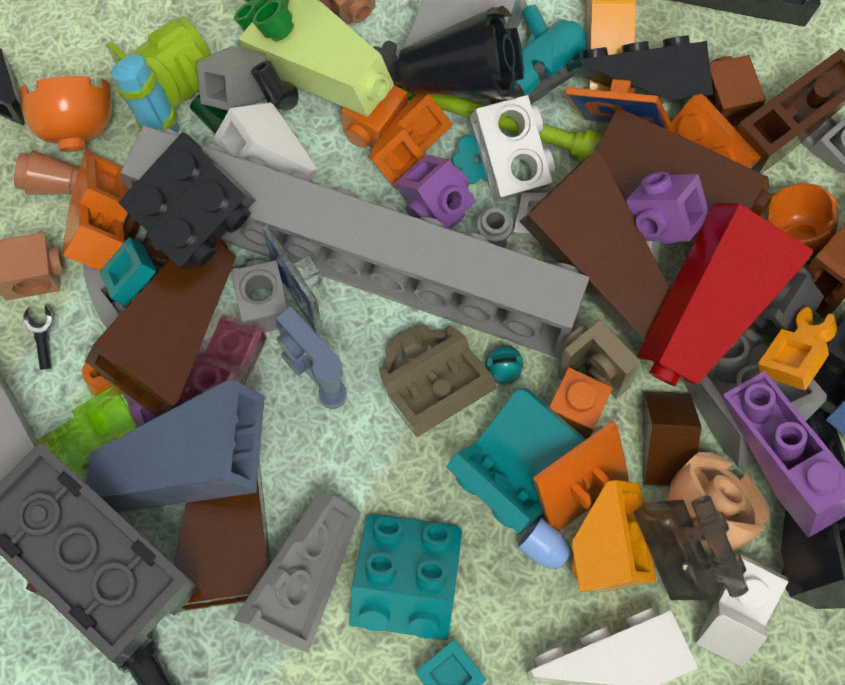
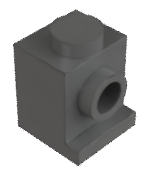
(784, 308)

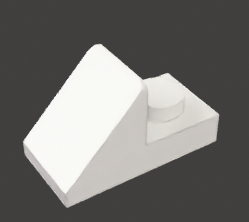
(738, 624)

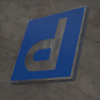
(297, 278)

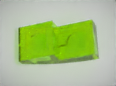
(93, 426)

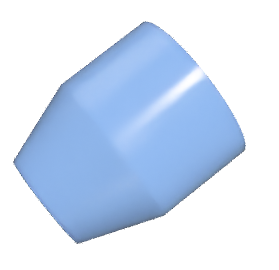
(545, 545)

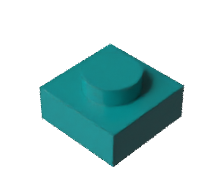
(127, 271)
(450, 667)

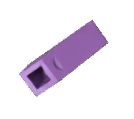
(789, 453)

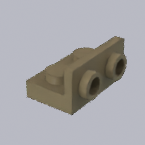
(602, 355)

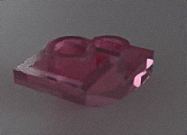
(228, 357)

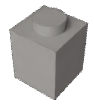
(227, 78)

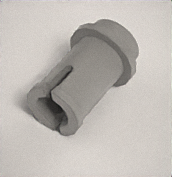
(495, 226)

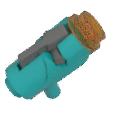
(547, 54)

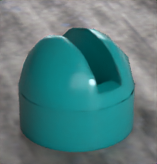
(506, 370)

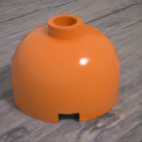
(67, 111)

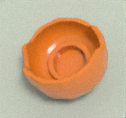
(805, 214)

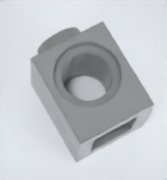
(256, 276)

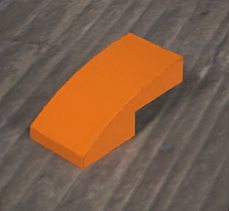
(409, 137)

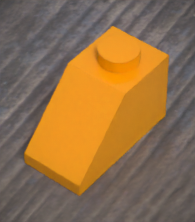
(609, 543)

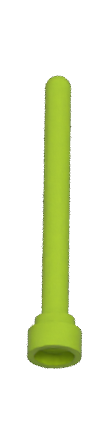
(579, 144)

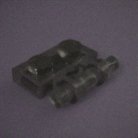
(679, 554)

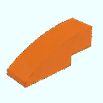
(94, 215)

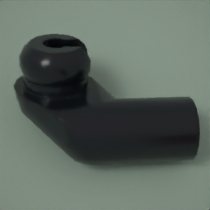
(278, 92)

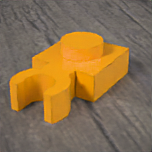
(799, 355)

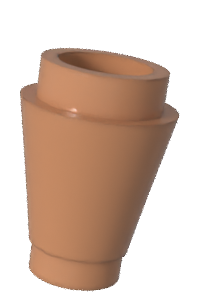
(44, 175)

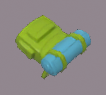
(160, 73)

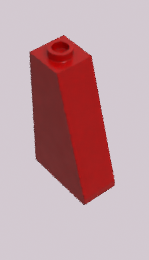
(719, 292)

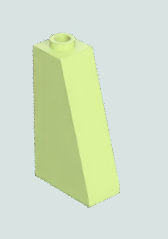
(325, 58)

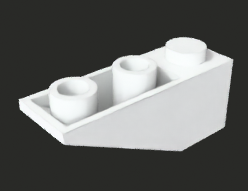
(643, 654)

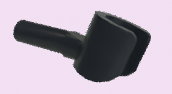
(40, 336)

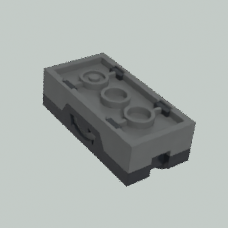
(86, 557)

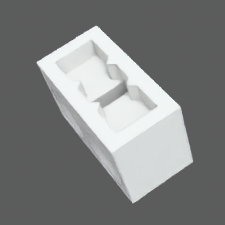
(499, 150)

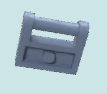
(309, 354)

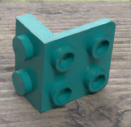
(510, 453)
(406, 576)

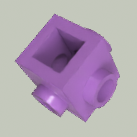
(436, 191)
(669, 207)

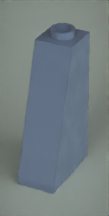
(186, 454)

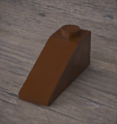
(796, 112)

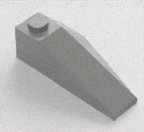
(733, 369)

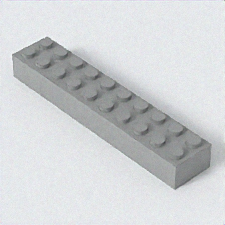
(394, 253)

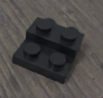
(187, 203)

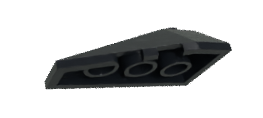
(817, 563)

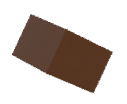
(669, 435)

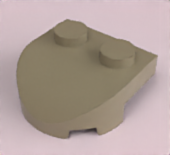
(432, 376)

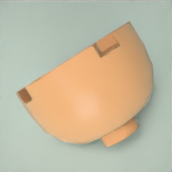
(737, 499)

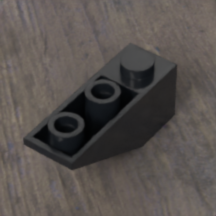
(667, 72)

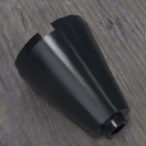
(465, 59)

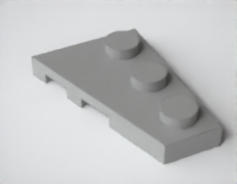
(300, 579)

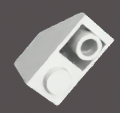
(264, 135)

